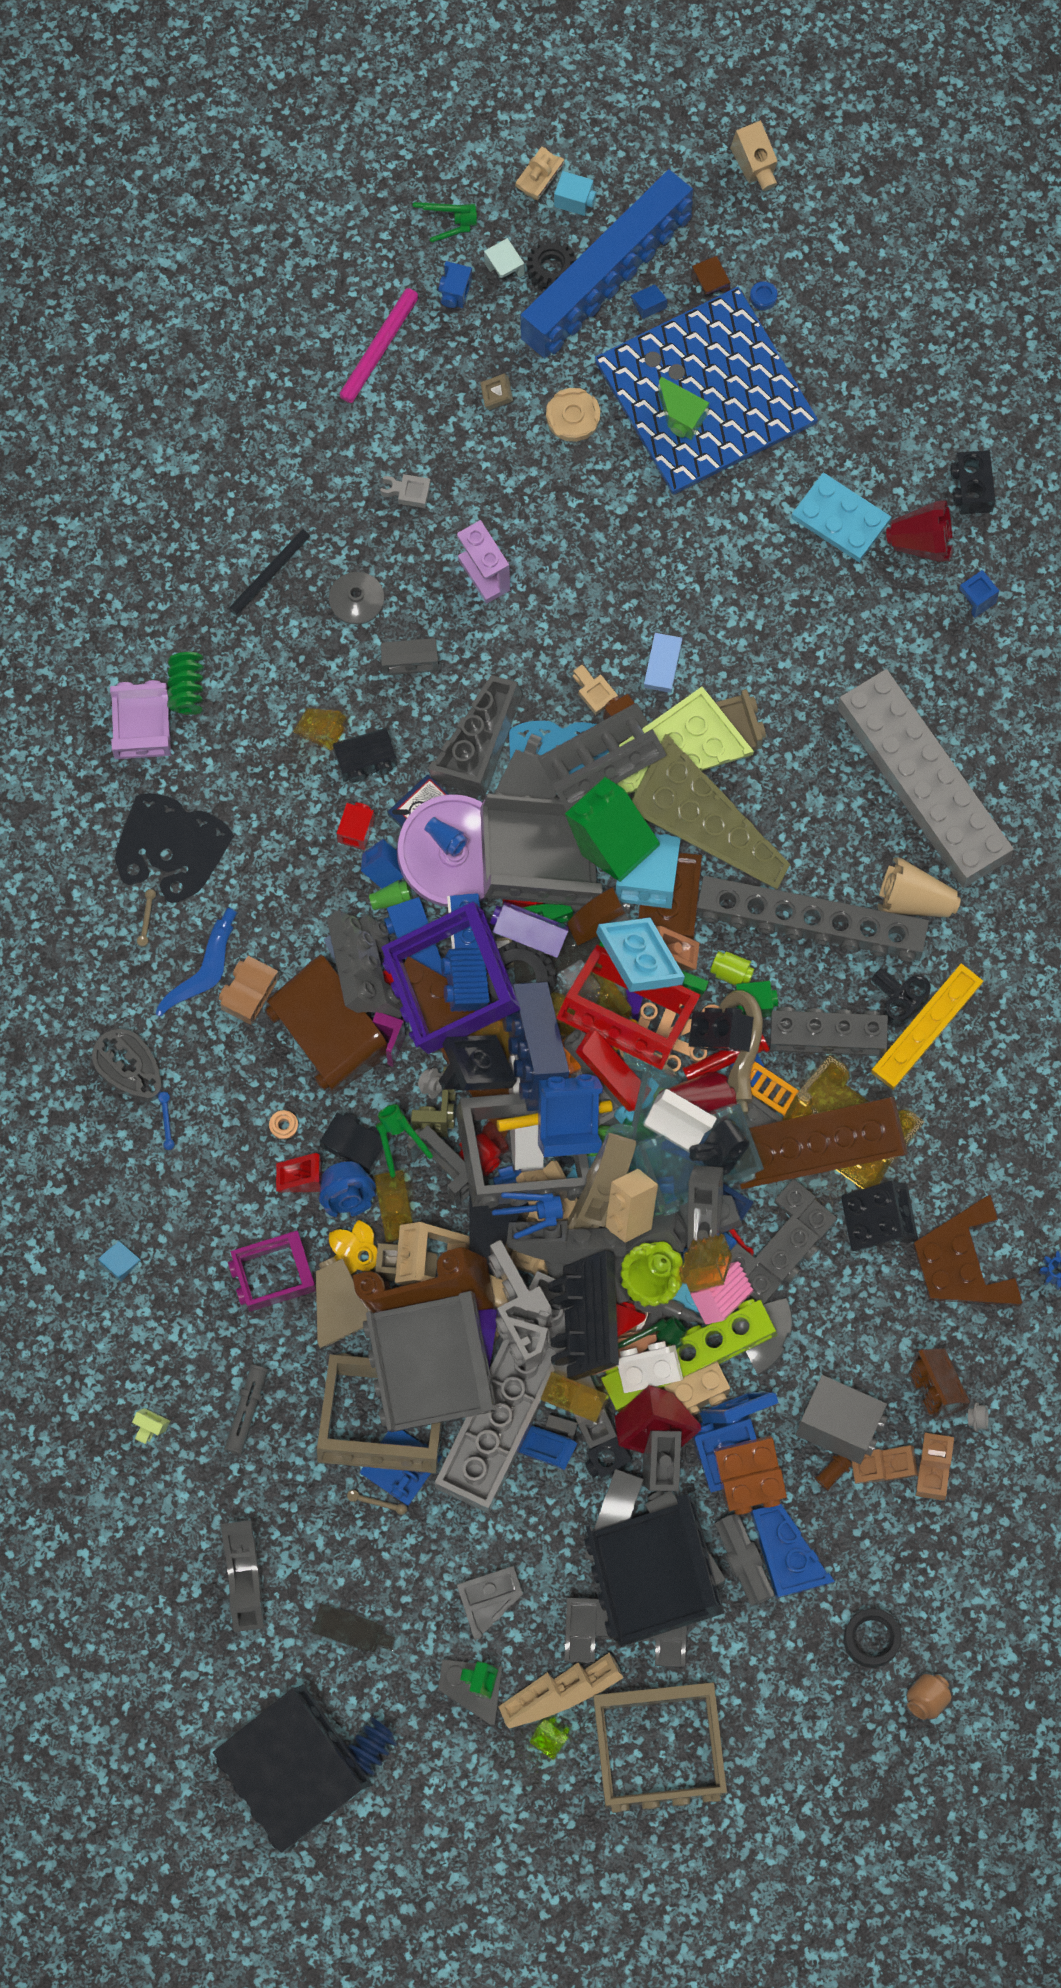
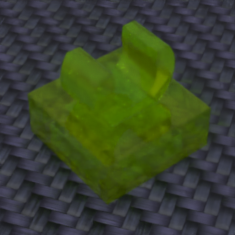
(549, 1738)

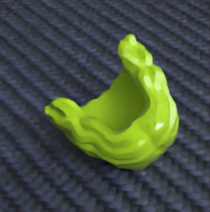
(649, 1275)

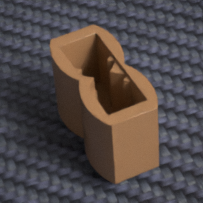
(248, 990)

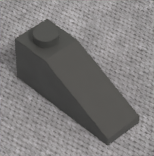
(704, 1202)

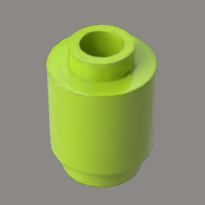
(732, 968)

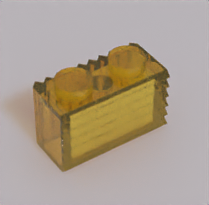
(706, 1263)

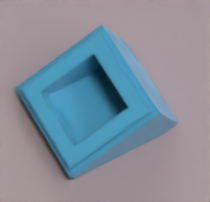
(119, 1261)

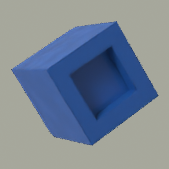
(980, 592)
(381, 864)

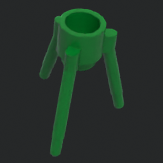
(462, 214)
(394, 1121)

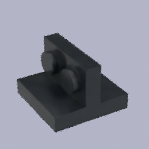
(476, 1064)

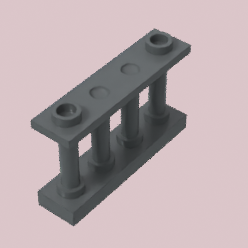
(615, 765)

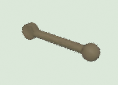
(142, 940)
(354, 1496)

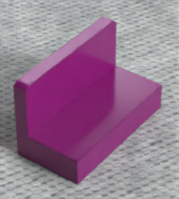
(393, 1032)

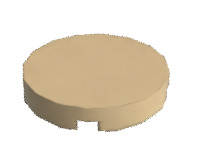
(573, 414)

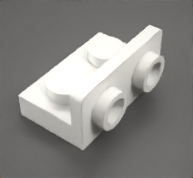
(651, 1367)

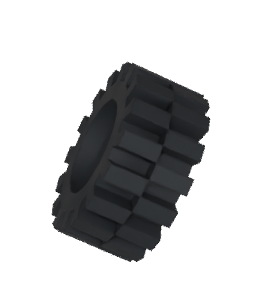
(545, 252)

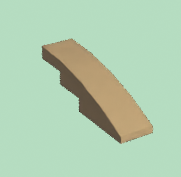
(551, 1696)

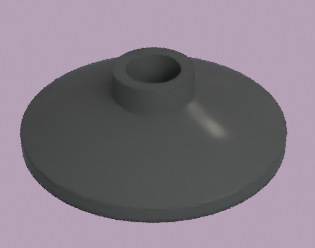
(359, 609)

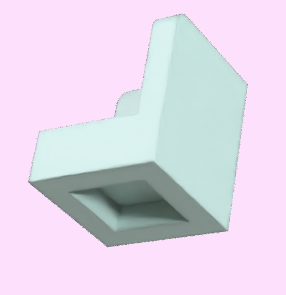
(503, 259)

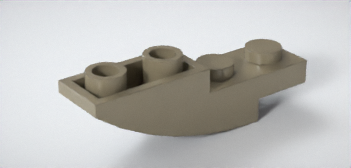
(610, 1164)

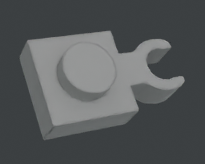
(411, 491)

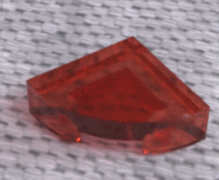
(494, 1135)

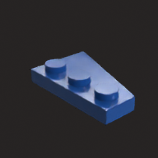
(786, 1554)

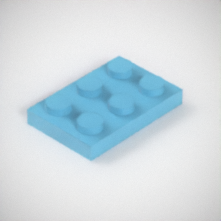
(841, 517)
(640, 954)

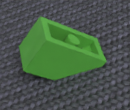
(682, 409)

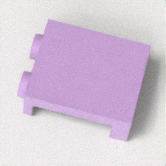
(484, 562)
(140, 720)

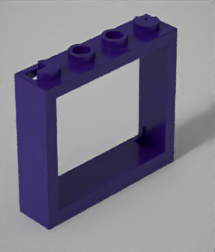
(428, 935)

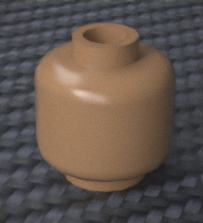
(928, 1696)

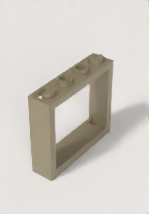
(365, 1453)
(660, 1696)

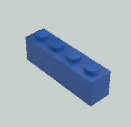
(406, 918)

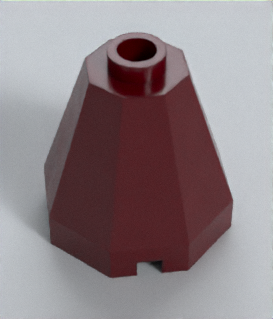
(923, 532)

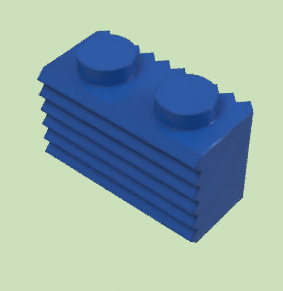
(466, 979)

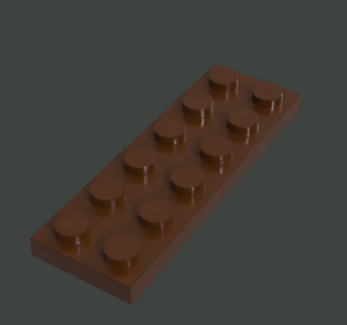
(827, 1141)

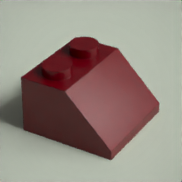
(653, 1411)

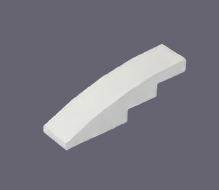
(524, 1141)

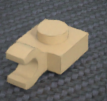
(595, 691)

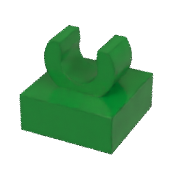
(481, 1679)

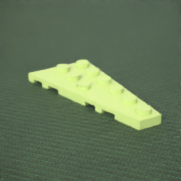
(697, 730)

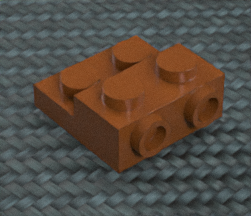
(750, 1475)

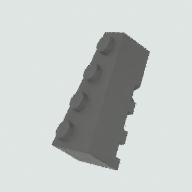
(476, 745)

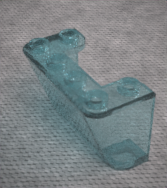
(672, 1167)

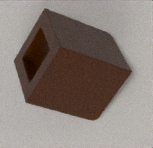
(710, 276)

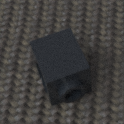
(611, 1447)

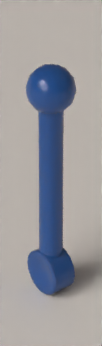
(164, 1099)

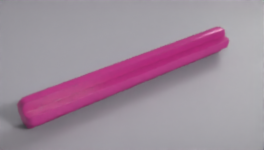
(379, 345)

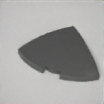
(769, 1352)

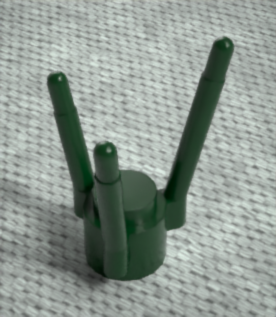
(669, 1331)

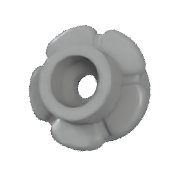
(978, 1417)

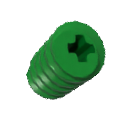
(182, 683)

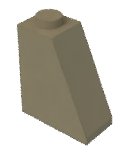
(337, 1303)

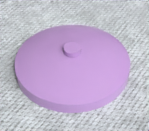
(425, 864)

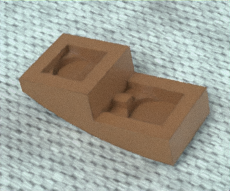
(886, 1465)
(934, 1466)

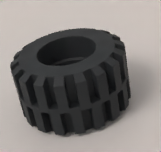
(536, 959)

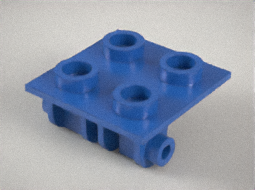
(399, 1483)

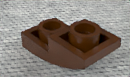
(597, 911)

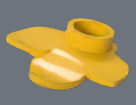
(352, 1244)

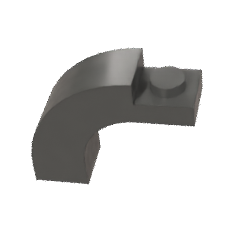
(664, 1229)
(243, 1576)

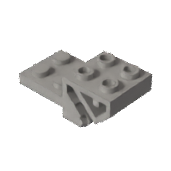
(524, 1310)

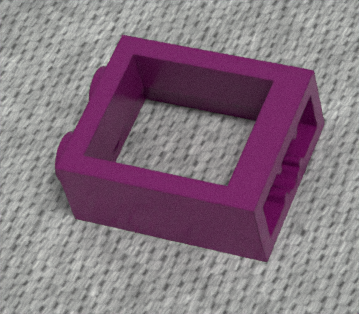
(263, 1248)

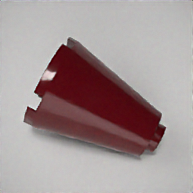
(706, 1091)

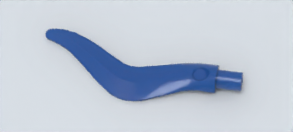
(211, 968)

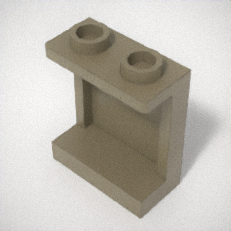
(741, 714)

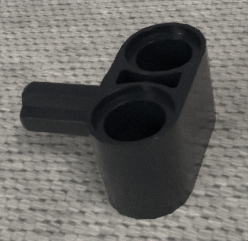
(901, 996)
(722, 1147)

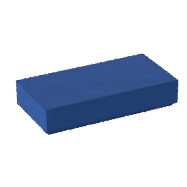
(548, 1447)

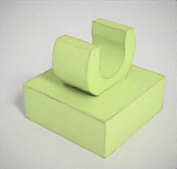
(149, 1425)

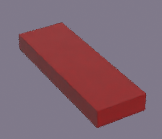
(610, 1069)

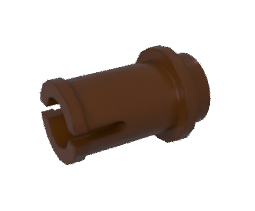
(833, 1471)

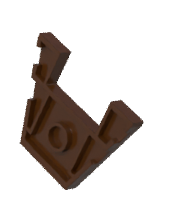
(951, 1263)

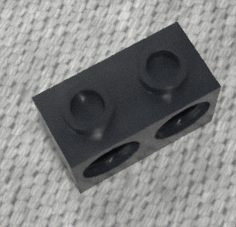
(978, 482)
(721, 1031)

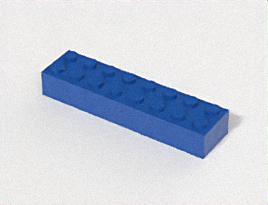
(607, 264)

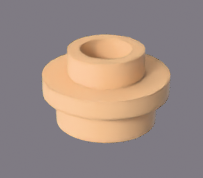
(279, 1117)

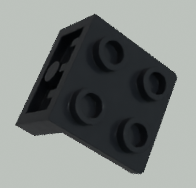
(879, 1215)

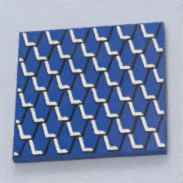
(724, 363)

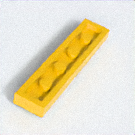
(927, 1026)

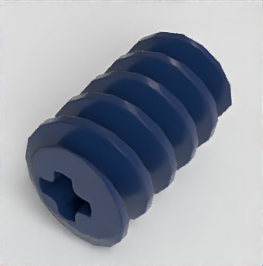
(372, 1745)

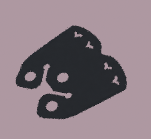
(178, 831)

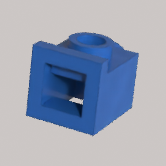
(455, 284)

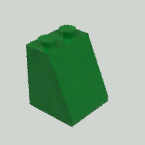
(611, 830)

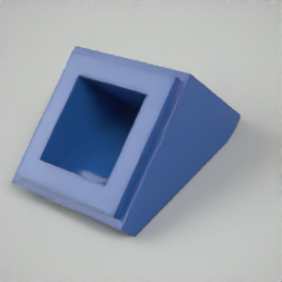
(649, 301)

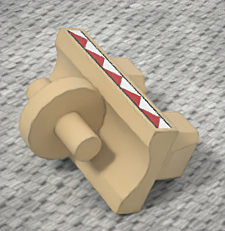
(539, 173)

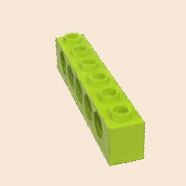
(759, 1331)

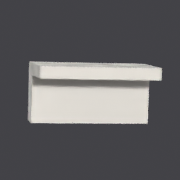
(678, 1120)

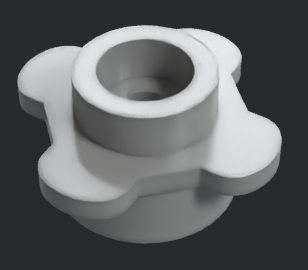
(430, 1083)

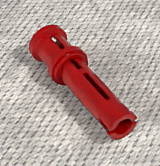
(717, 1061)

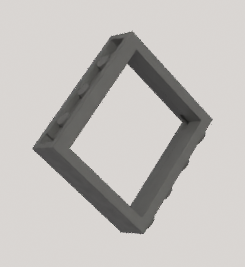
(501, 1107)

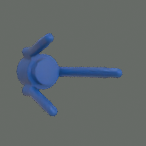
(547, 1208)

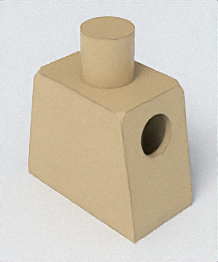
(755, 155)

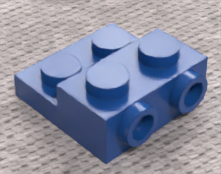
(719, 1436)

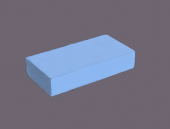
(663, 662)

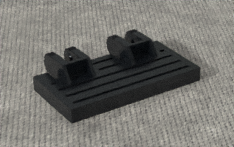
(592, 1320)

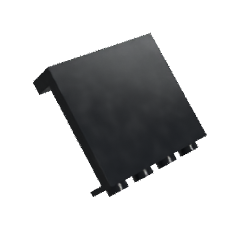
(653, 1573)
(291, 1768)

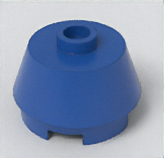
(346, 1189)

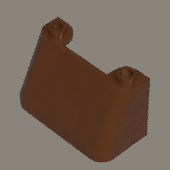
(329, 1033)
(457, 1271)

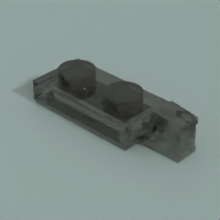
(351, 1630)

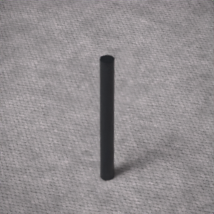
(269, 572)

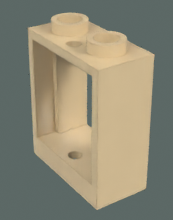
(414, 1241)

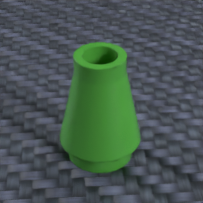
(391, 895)

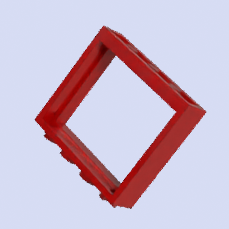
(618, 1030)

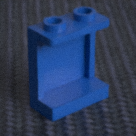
(569, 1115)

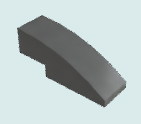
(619, 1501)

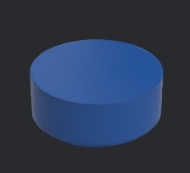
(763, 295)

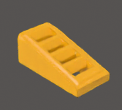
(765, 1096)

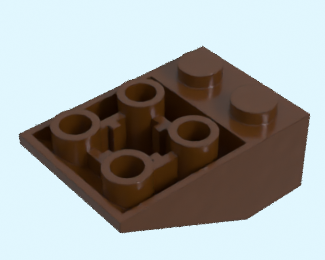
(938, 1383)

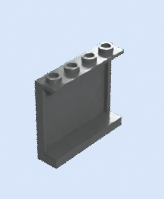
(533, 853)
(430, 1363)

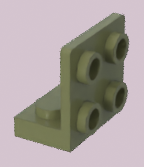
(437, 1120)

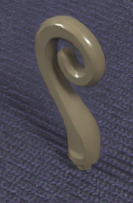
(741, 1070)

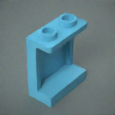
(654, 877)

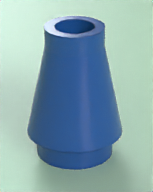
(447, 837)

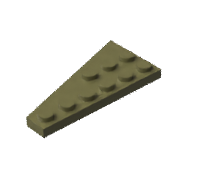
(693, 808)

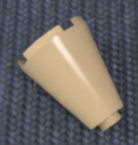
(915, 892)

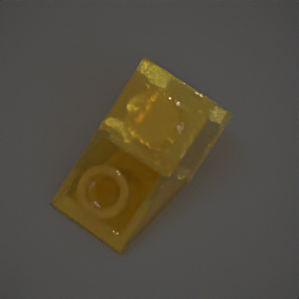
(393, 1203)
(574, 1397)

